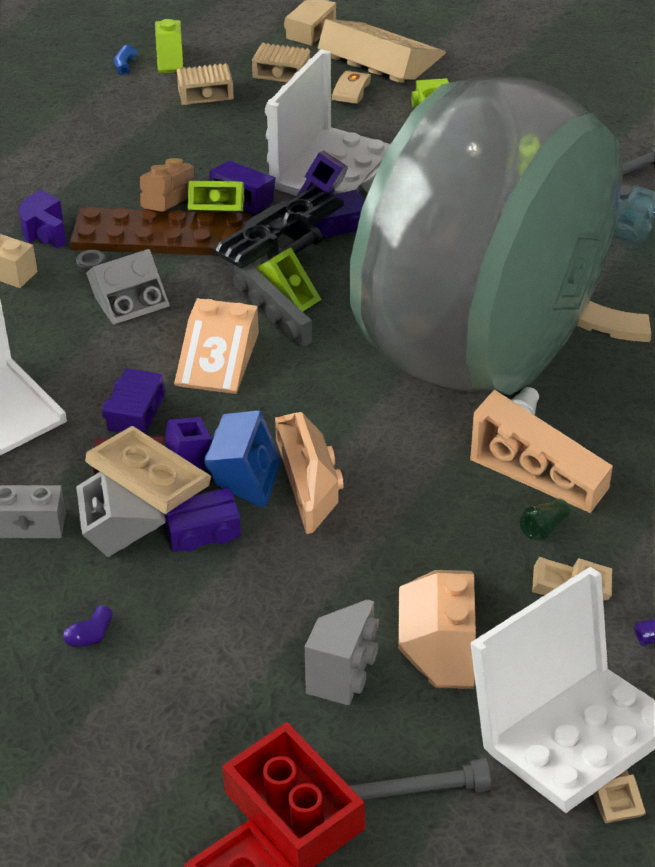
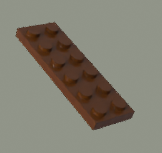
(154, 230)

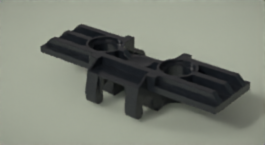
(276, 221)

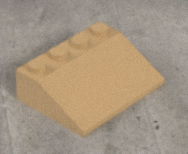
(377, 49)

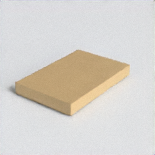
(148, 469)

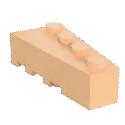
(536, 453)

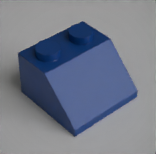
(244, 457)

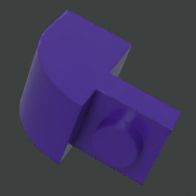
(324, 173)
(42, 219)
(189, 440)

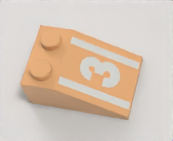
(217, 345)

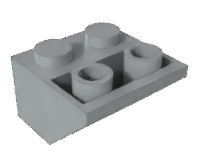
(128, 287)
(113, 515)
(339, 652)

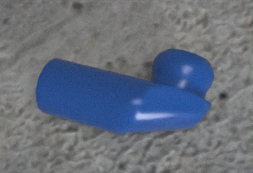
(120, 60)

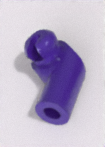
(89, 631)

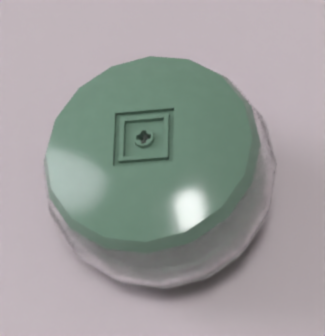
(485, 233)

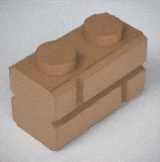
(166, 185)

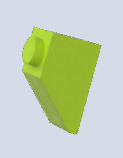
(168, 45)
(216, 196)
(290, 278)

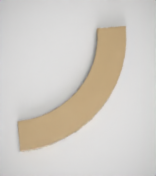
(616, 323)

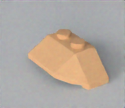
(308, 468)
(439, 627)

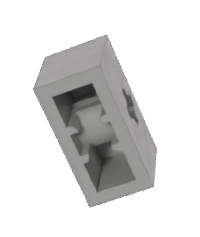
(31, 511)

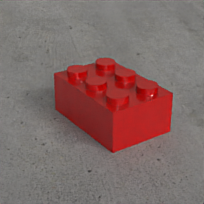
(294, 797)

